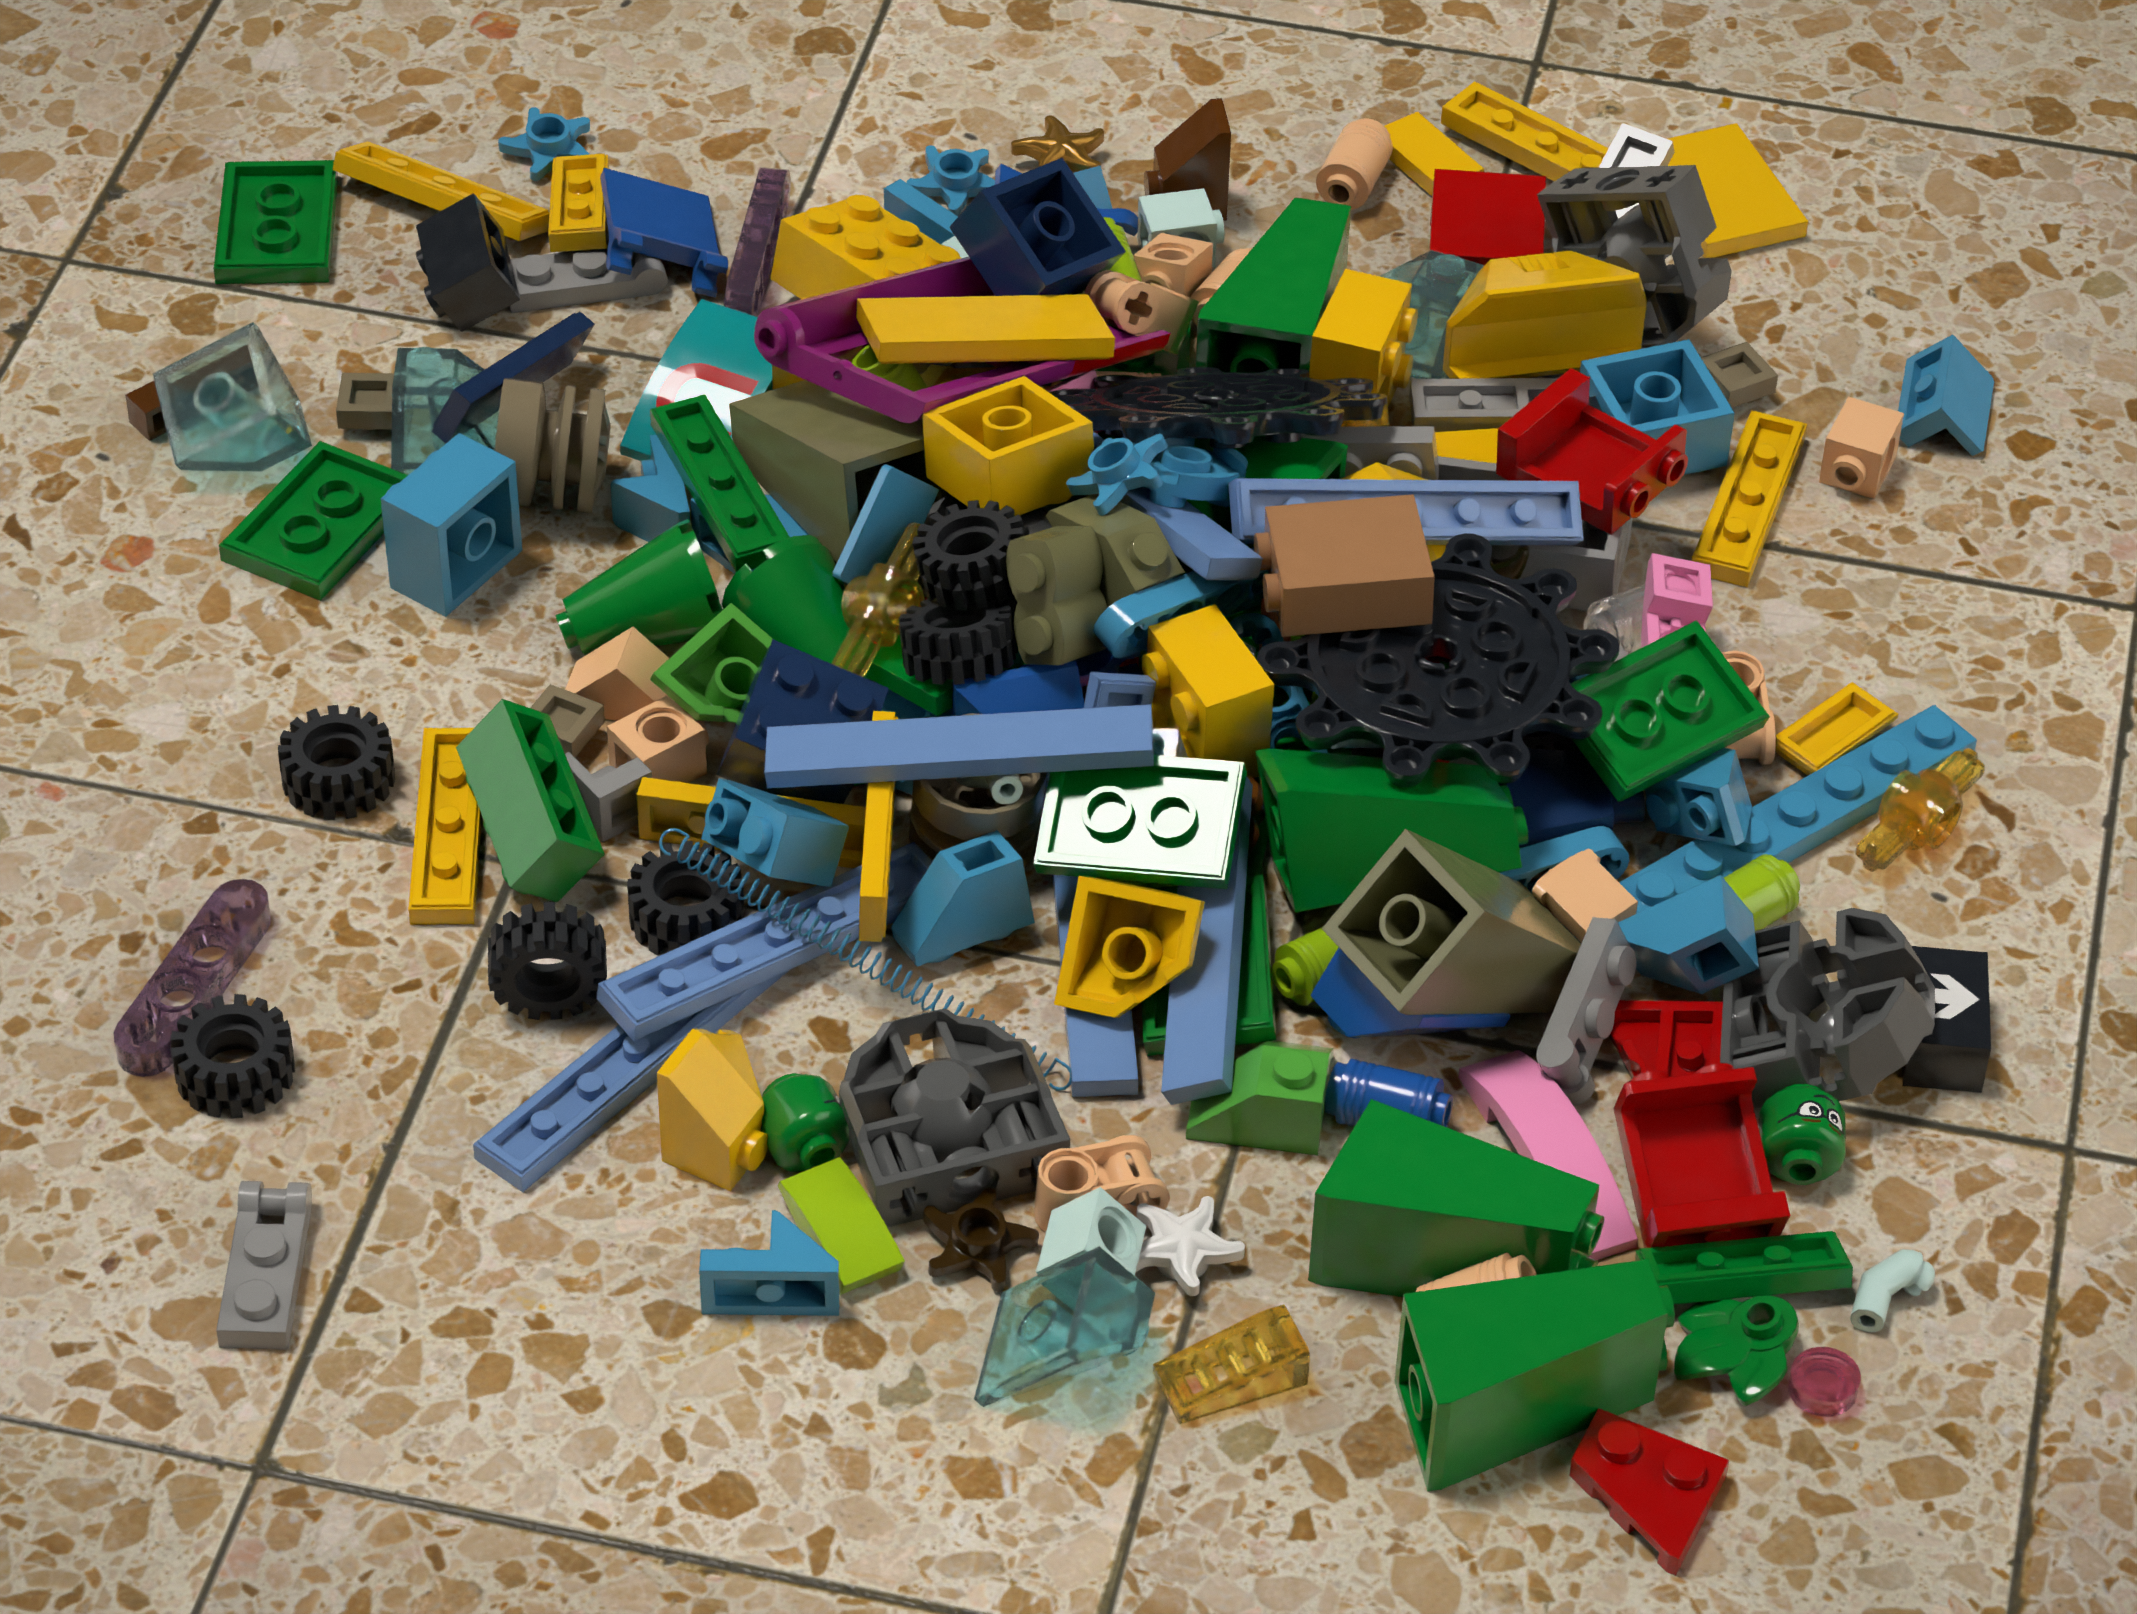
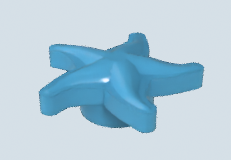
(546, 138)
(953, 176)
(1118, 468)

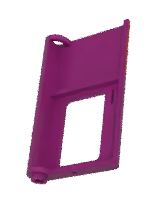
(822, 333)

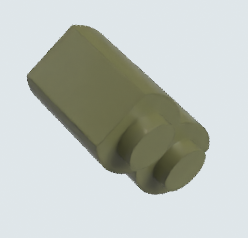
(1057, 594)

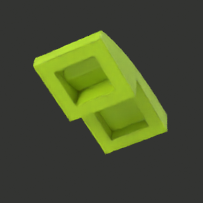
(844, 1221)

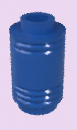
(1358, 1082)

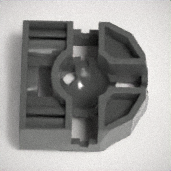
(1668, 221)
(1874, 1017)
(915, 1124)

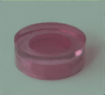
(1824, 1381)

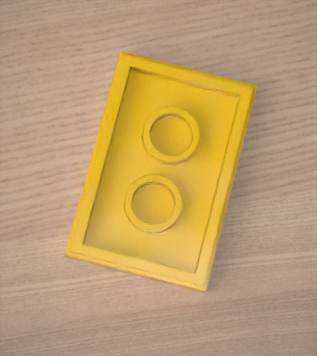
(1741, 191)

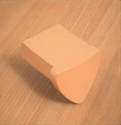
(1583, 890)

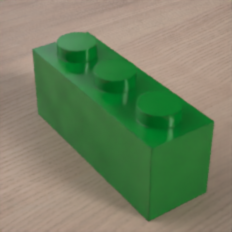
(529, 801)

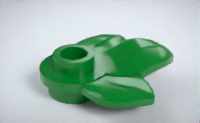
(1729, 1339)

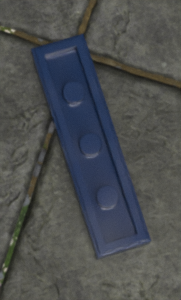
(534, 361)

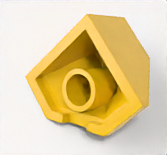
(1124, 945)
(711, 1108)

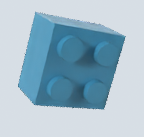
(1666, 388)
(451, 524)

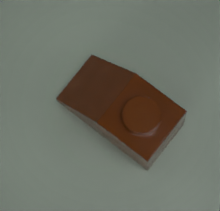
(1195, 157)

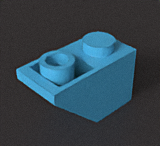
(1703, 800)
(774, 833)
(965, 899)
(1694, 938)

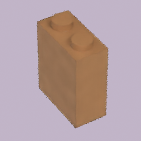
(1346, 565)

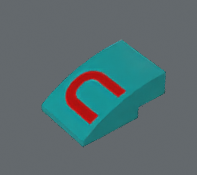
(707, 356)

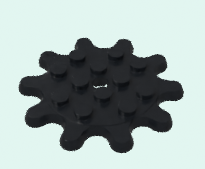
(1224, 405)
(1502, 679)

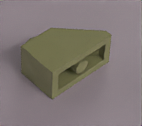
(1130, 544)

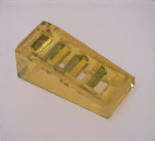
(1250, 1338)

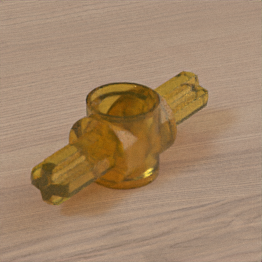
(875, 603)
(1920, 809)

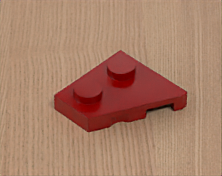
(1667, 1035)
(1649, 1482)

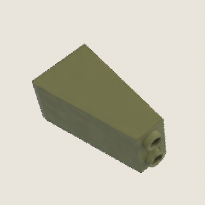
(823, 454)
(1452, 935)

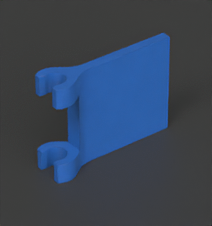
(663, 225)

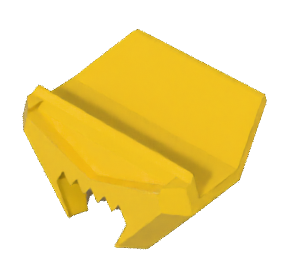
(1543, 316)

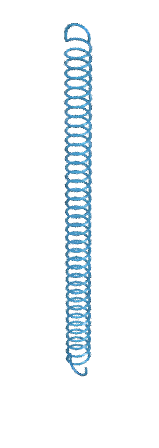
(704, 855)

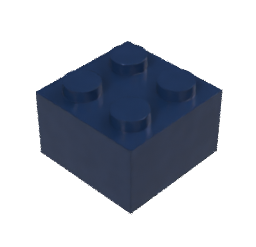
(1037, 234)
(789, 692)

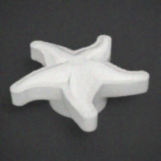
(1184, 1244)

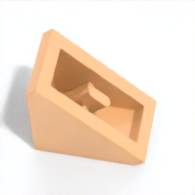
(619, 674)

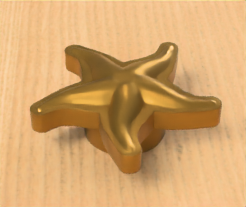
(1059, 144)

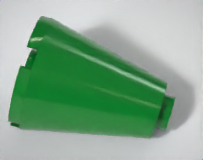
(656, 589)
(794, 596)

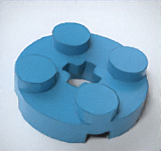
(1195, 473)

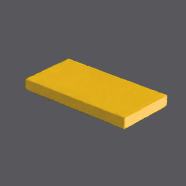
(984, 328)

